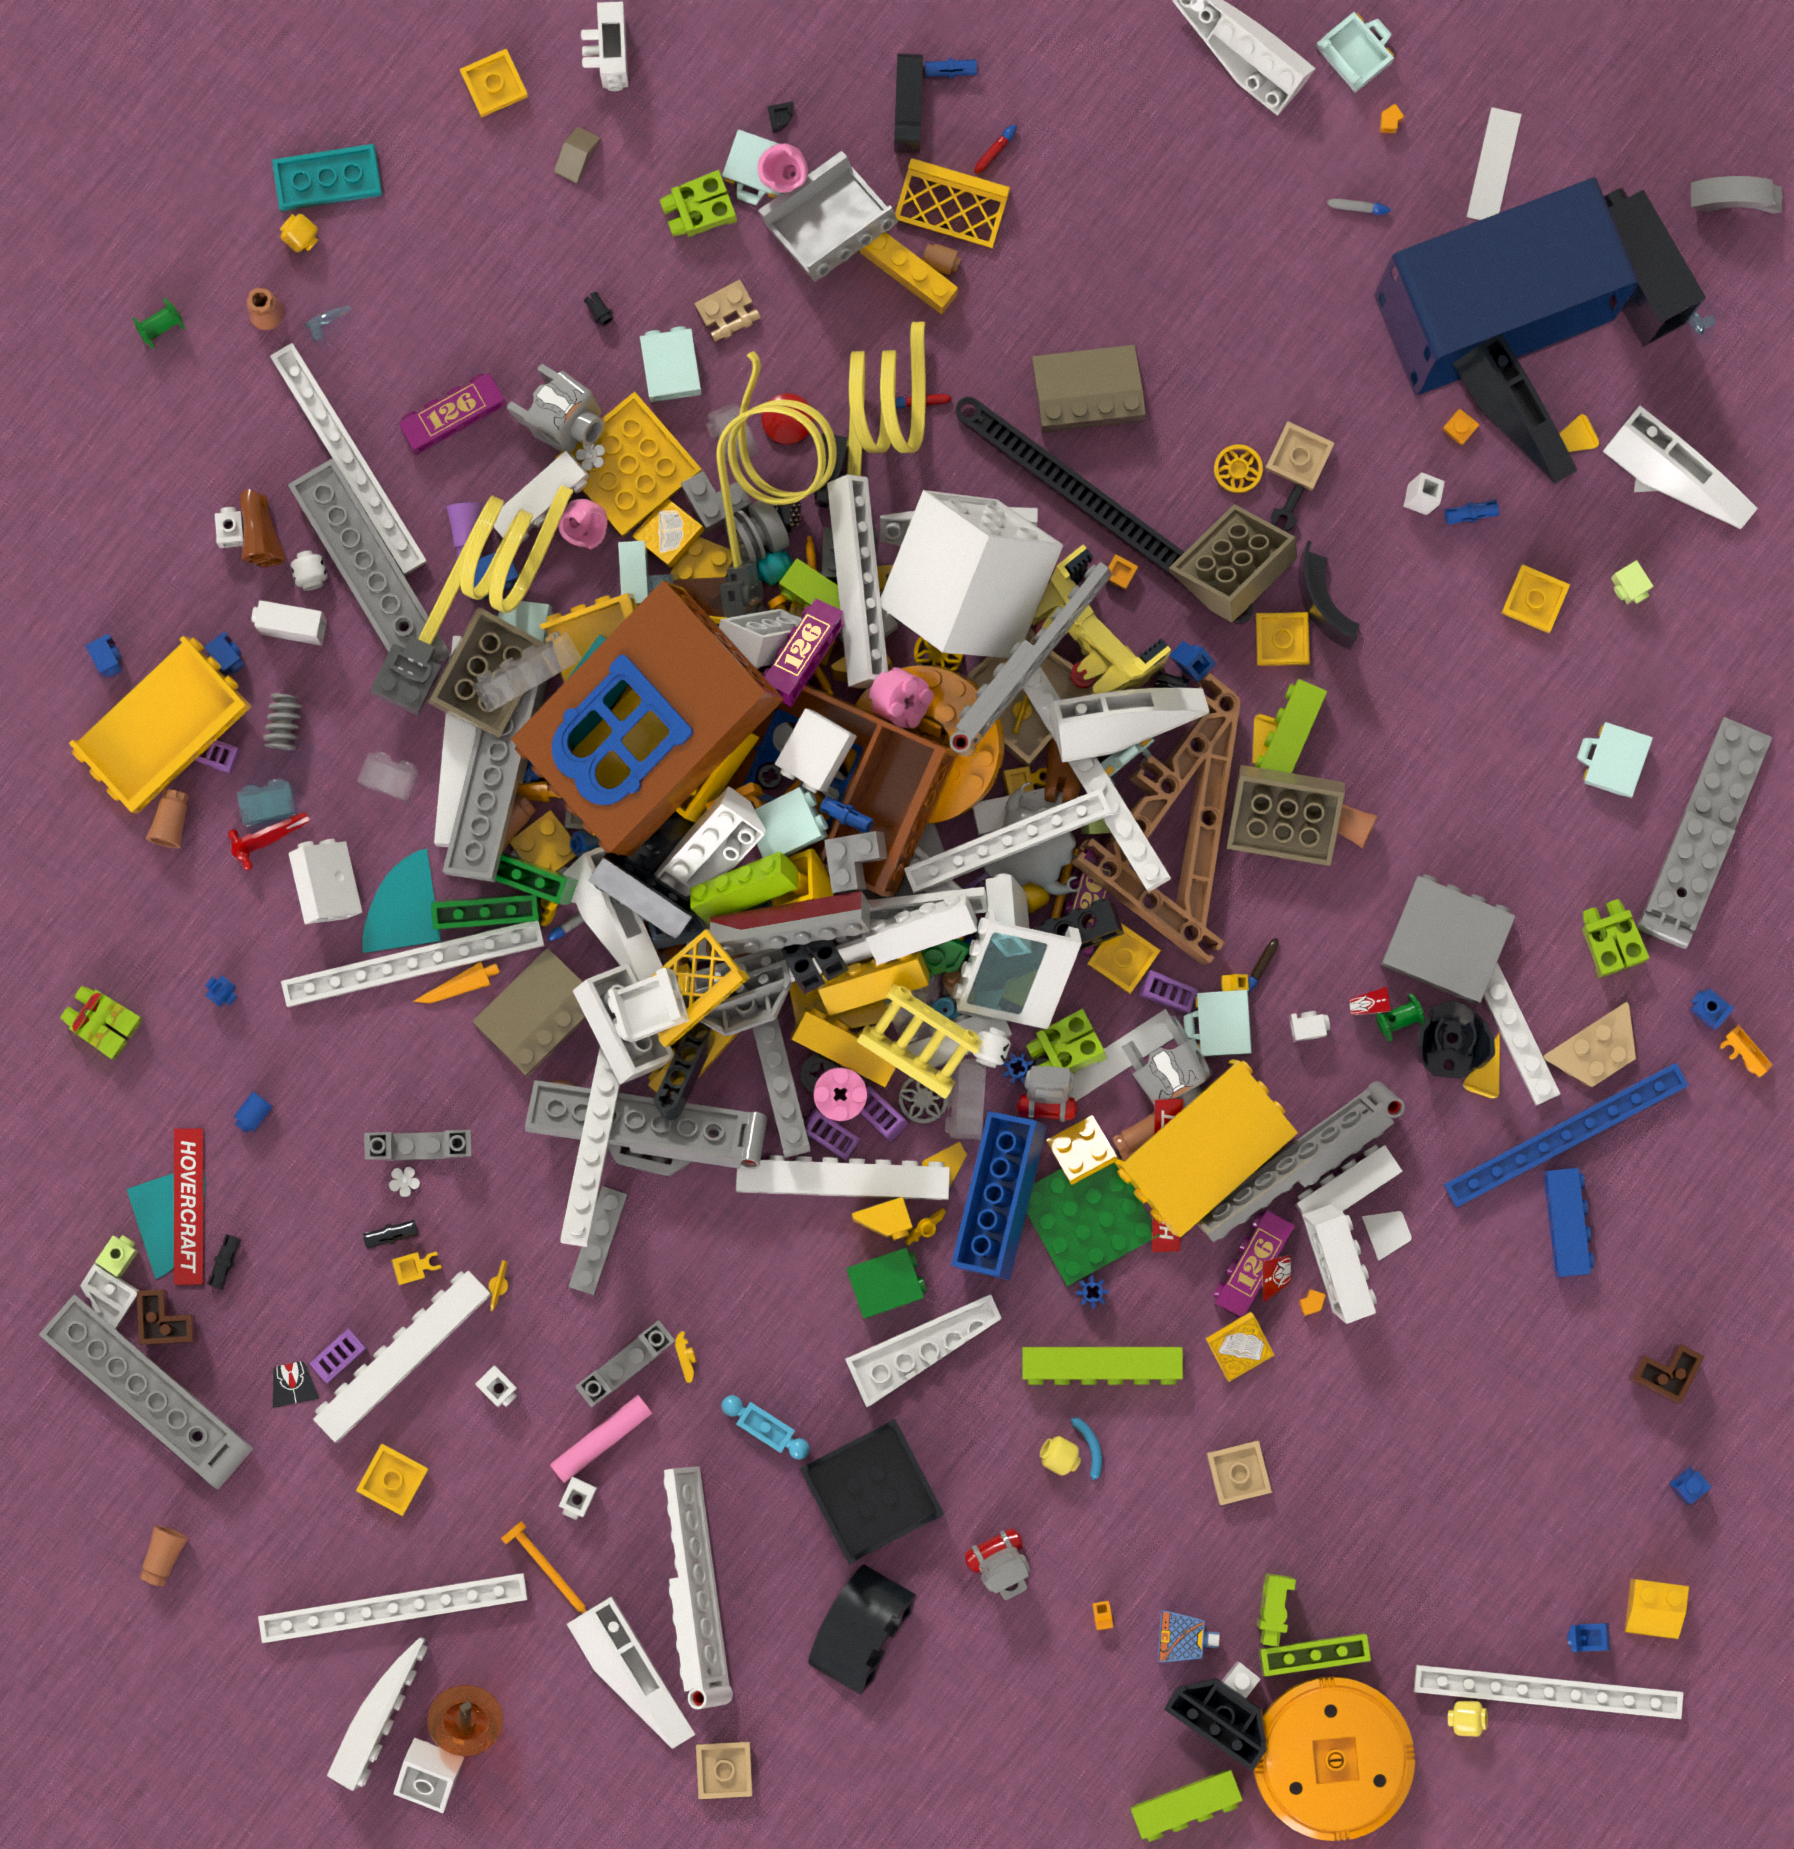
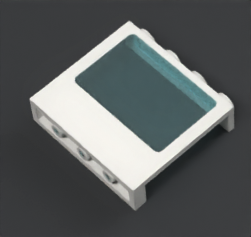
(1016, 972)

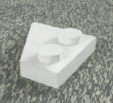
(109, 1294)

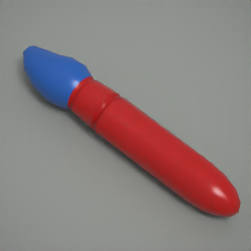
(995, 149)
(936, 399)

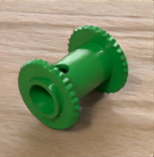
(158, 323)
(1402, 1017)

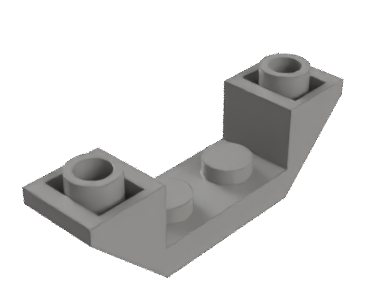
(417, 1146)
(656, 1165)
(625, 1364)

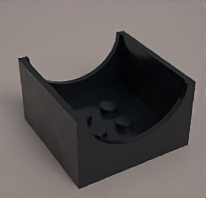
(871, 1491)

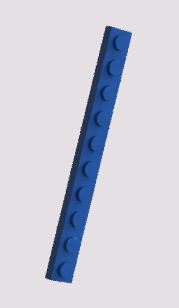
(1565, 1135)

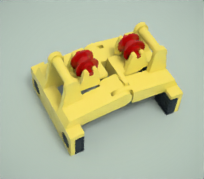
(1106, 657)

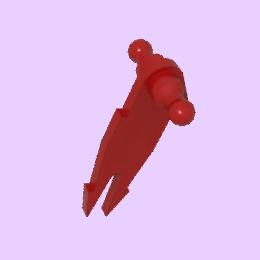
(249, 843)

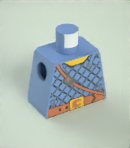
(1183, 1637)

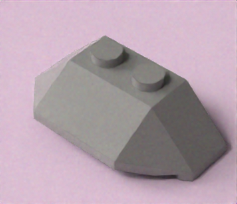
(753, 1002)

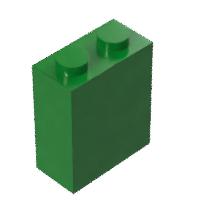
(886, 1282)

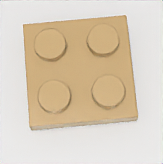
(1299, 456)
(1239, 1473)
(724, 1770)

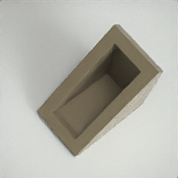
(576, 154)

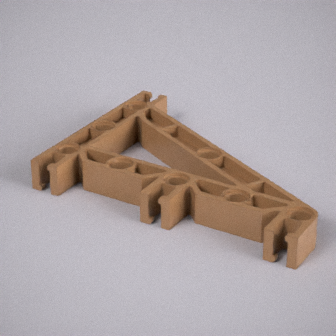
(1216, 741)

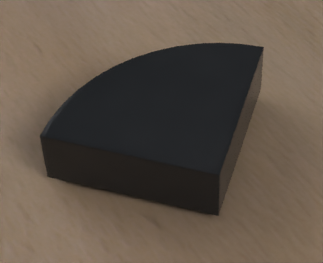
(780, 115)

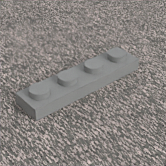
(604, 1225)

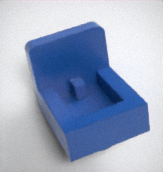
(1589, 1637)

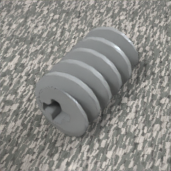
(282, 722)

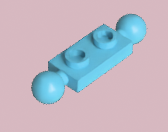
(765, 1427)

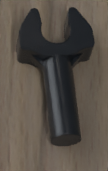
(1287, 510)

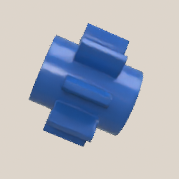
(220, 991)
(1015, 1062)
(1084, 1292)

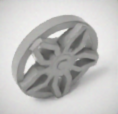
(922, 1099)

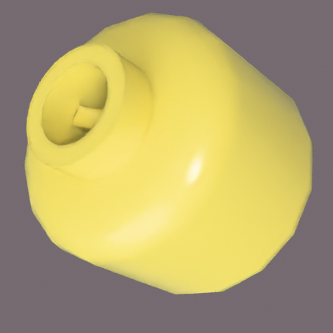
(1060, 1455)
(1468, 1718)

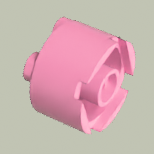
(900, 697)
(840, 1079)

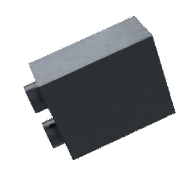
(1667, 287)

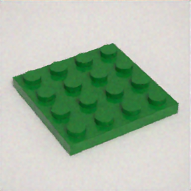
(1088, 1221)

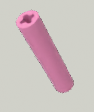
(601, 1438)

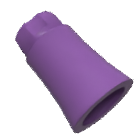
(462, 520)

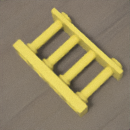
(918, 1066)

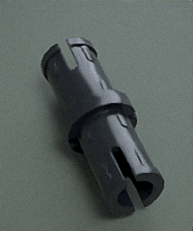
(390, 1234)
(224, 1261)

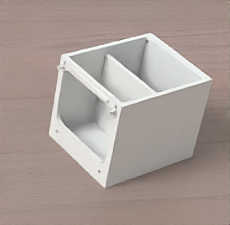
(969, 574)

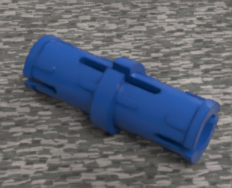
(950, 68)
(1471, 512)
(846, 814)

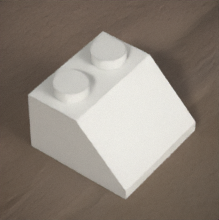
(428, 1775)

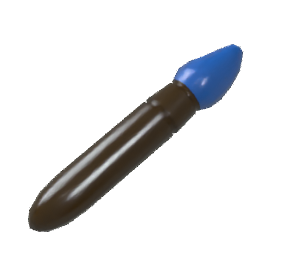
(1262, 964)

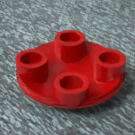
(784, 428)

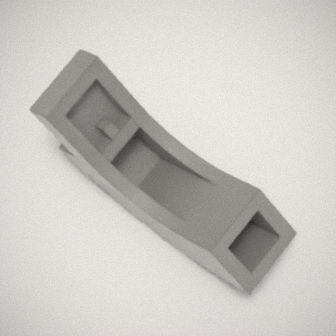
(1736, 191)

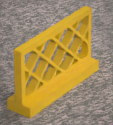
(958, 181)
(714, 996)

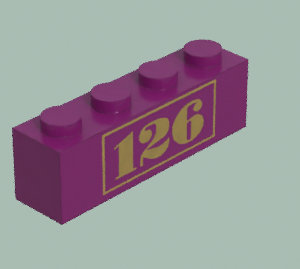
(452, 413)
(804, 649)
(1087, 894)
(1246, 1272)

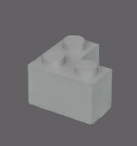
(709, 504)
(846, 859)

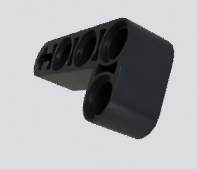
(908, 103)
(680, 1068)

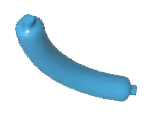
(1094, 1445)

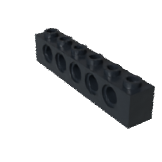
(1106, 928)

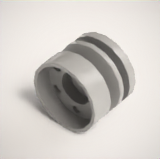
(759, 530)

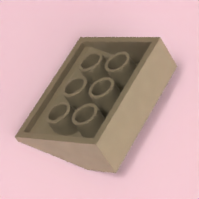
(1088, 388)
(1235, 562)
(481, 648)
(1286, 815)
(534, 1013)

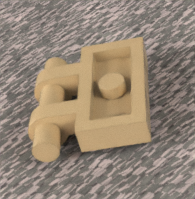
(723, 304)

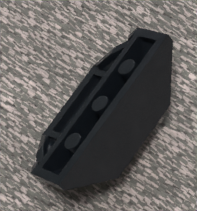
(661, 843)
(1222, 1719)

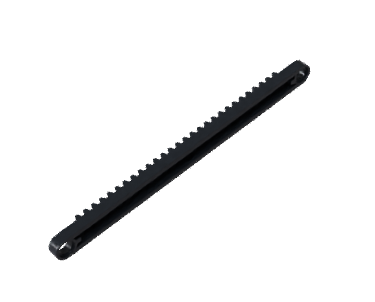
(1074, 489)

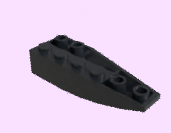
(1513, 405)

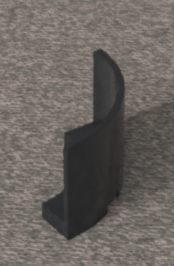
(1318, 602)
(858, 1627)

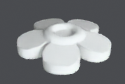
(591, 456)
(403, 1181)

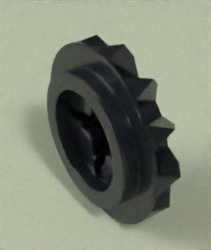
(812, 1065)

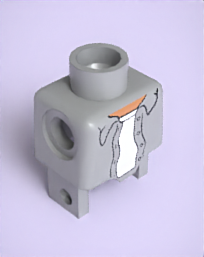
(561, 412)
(1171, 1072)

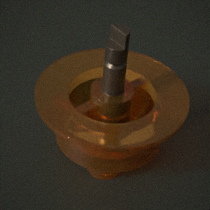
(465, 1720)

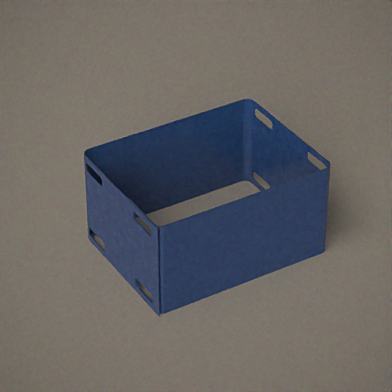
(1517, 274)

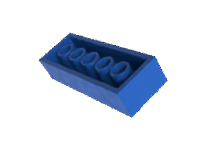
(999, 1195)

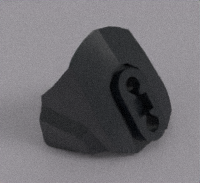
(1472, 1046)

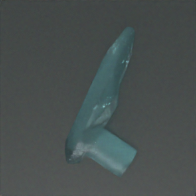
(325, 318)
(1700, 323)

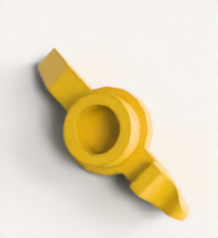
(1021, 711)
(550, 910)
(926, 1227)
(498, 1285)
(686, 1356)

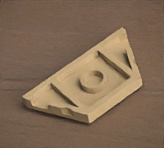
(1597, 1049)

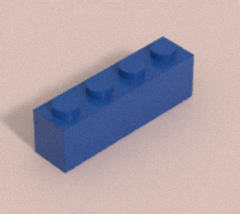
(1567, 1222)

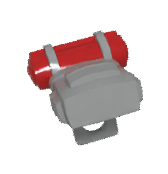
(1047, 1093)
(1000, 1563)

